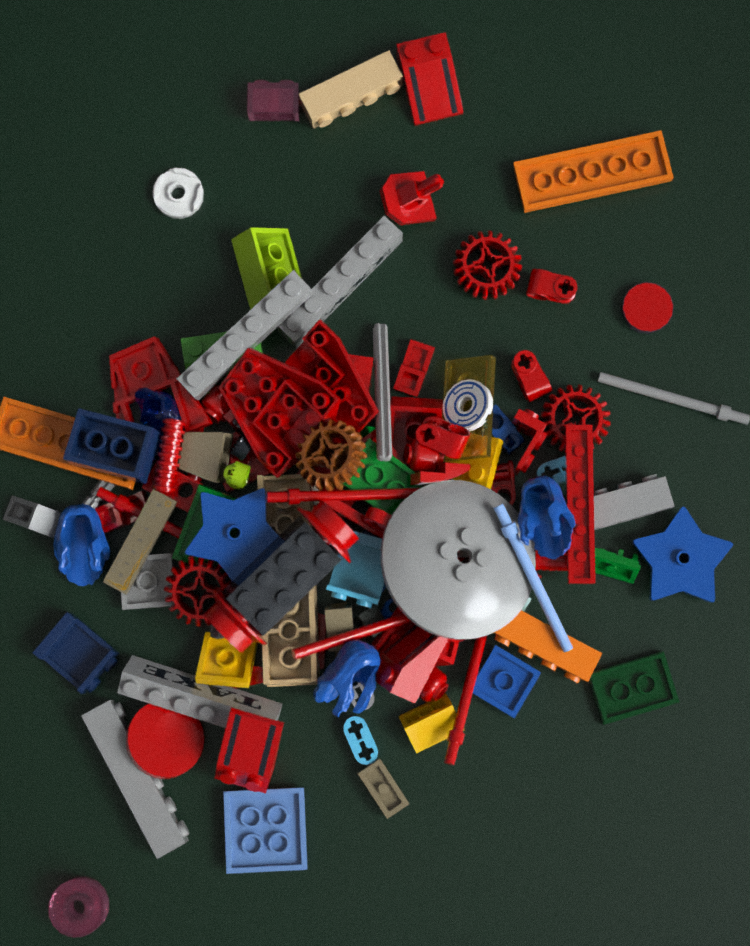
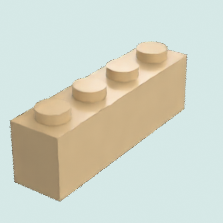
(351, 90)

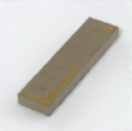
(140, 541)

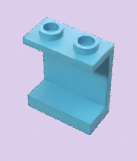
(362, 576)

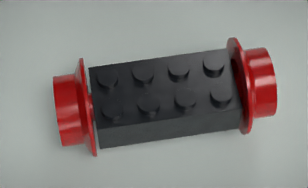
(280, 576)

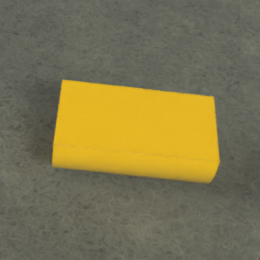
(429, 723)

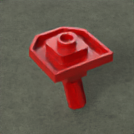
(408, 197)

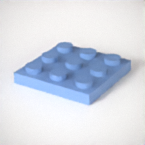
(265, 830)

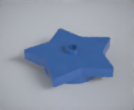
(222, 515)
(663, 552)

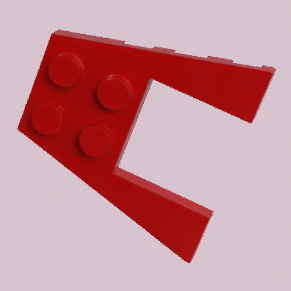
(151, 367)

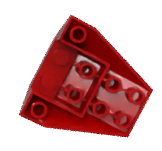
(327, 360)
(276, 407)

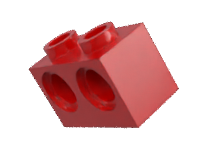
(182, 480)

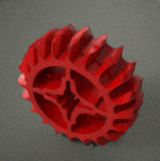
(476, 268)
(569, 409)
(188, 589)

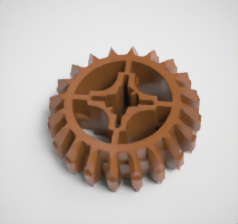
(312, 458)

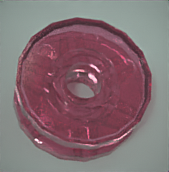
(62, 909)

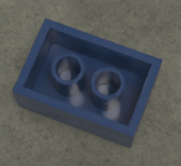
(112, 446)

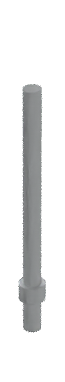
(721, 412)

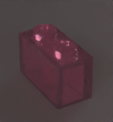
(273, 101)

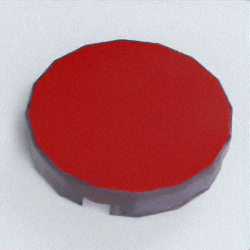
(647, 307)

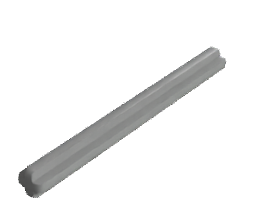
(382, 392)

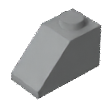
(32, 516)

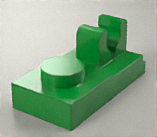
(616, 565)

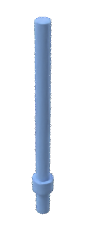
(511, 531)

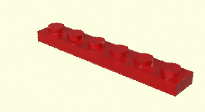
(580, 502)

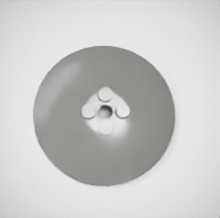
(424, 568)

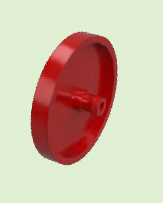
(164, 742)

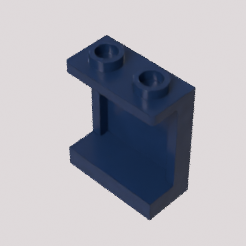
(77, 653)

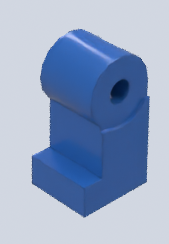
(506, 431)

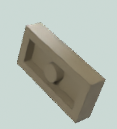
(383, 788)

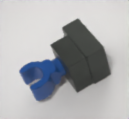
(373, 615)

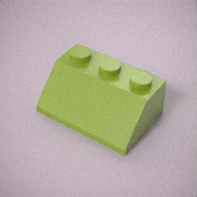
(264, 260)

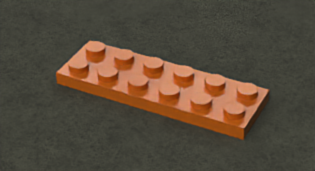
(592, 171)
(43, 438)

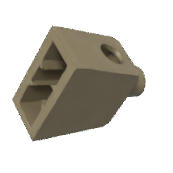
(206, 454)
(338, 620)

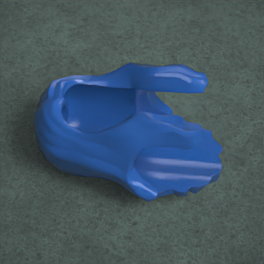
(545, 517)
(80, 544)
(354, 663)

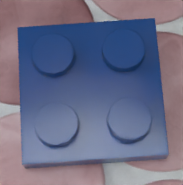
(505, 681)

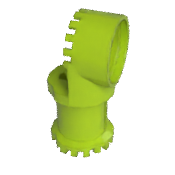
(240, 475)

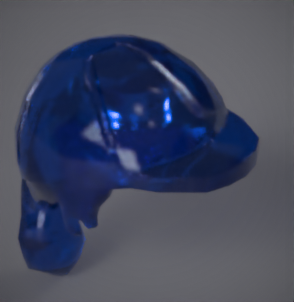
(154, 408)

